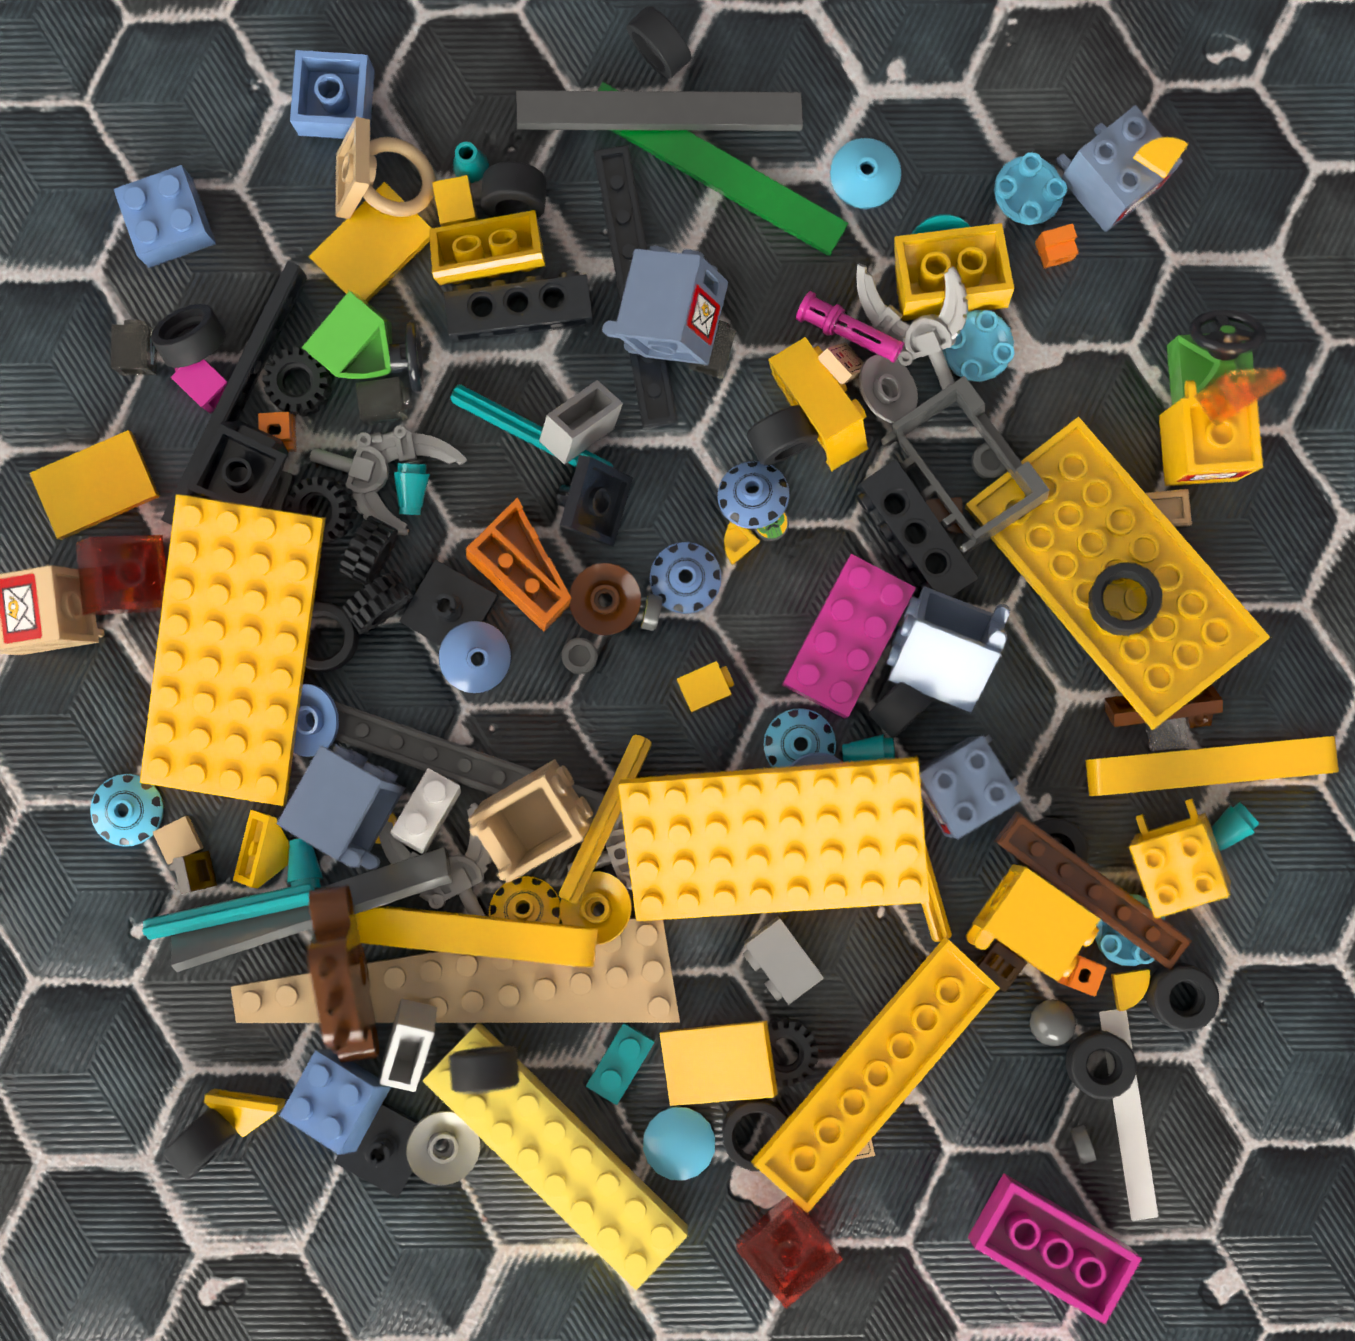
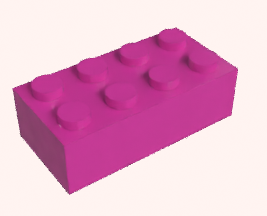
(848, 636)
(1054, 1248)

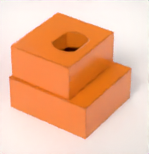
(1057, 245)
(288, 427)
(1093, 979)

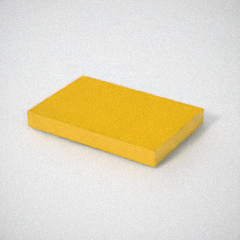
(371, 247)
(94, 485)
(718, 1063)

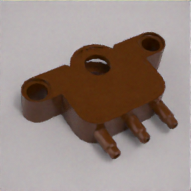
(341, 976)

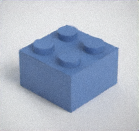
(330, 92)
(164, 216)
(335, 1101)

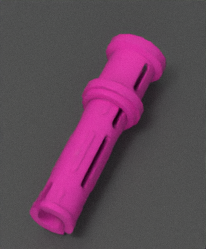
(835, 315)

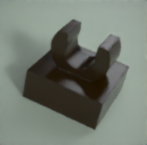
(193, 872)
(1001, 965)

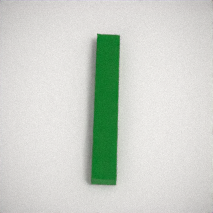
(740, 184)

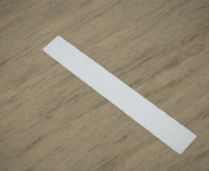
(1131, 1130)

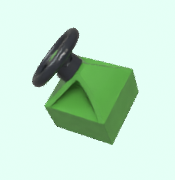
(359, 345)
(1212, 354)

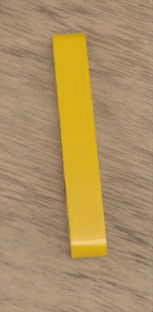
(1212, 766)
(478, 935)

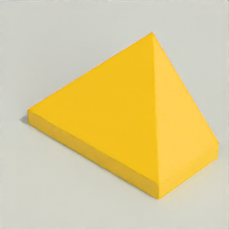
(262, 850)
(243, 1109)

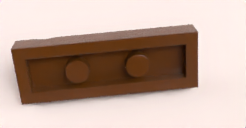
(1197, 711)

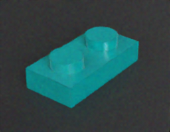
(620, 1063)

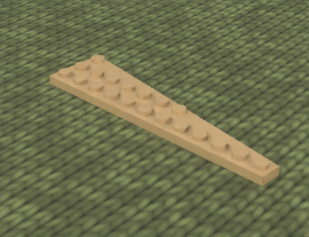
(626, 985)

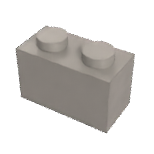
(580, 422)
(782, 960)
(408, 1045)

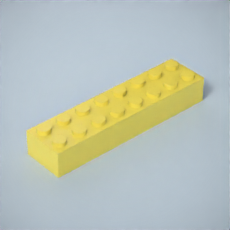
(567, 1166)

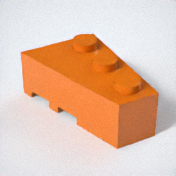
(519, 567)

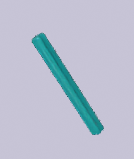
(506, 419)
(227, 911)

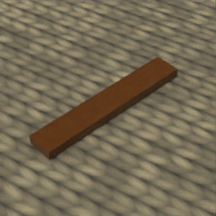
(1092, 890)

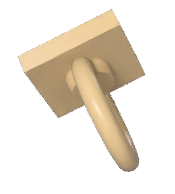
(357, 173)

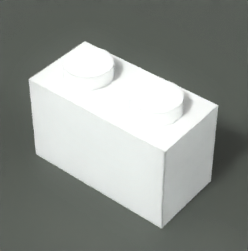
(426, 811)

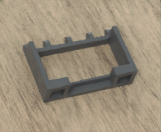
(974, 408)

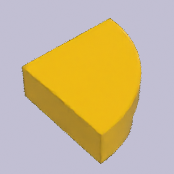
(1161, 154)
(738, 542)
(1130, 987)

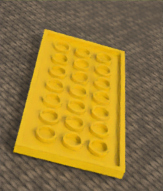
(1104, 519)
(232, 649)
(775, 839)

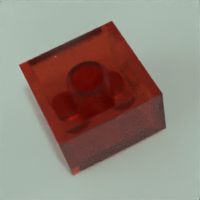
(121, 574)
(788, 1251)

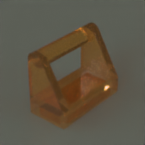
(1236, 391)

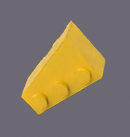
(823, 400)

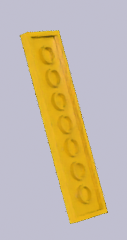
(875, 1075)

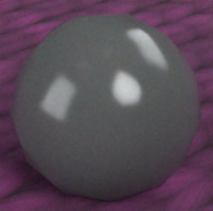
(1053, 1022)

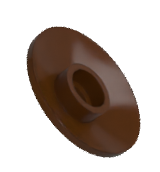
(600, 580)

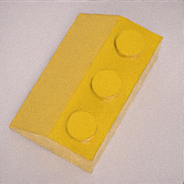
(486, 248)
(976, 254)

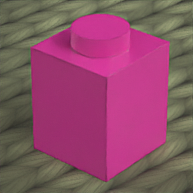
(201, 384)

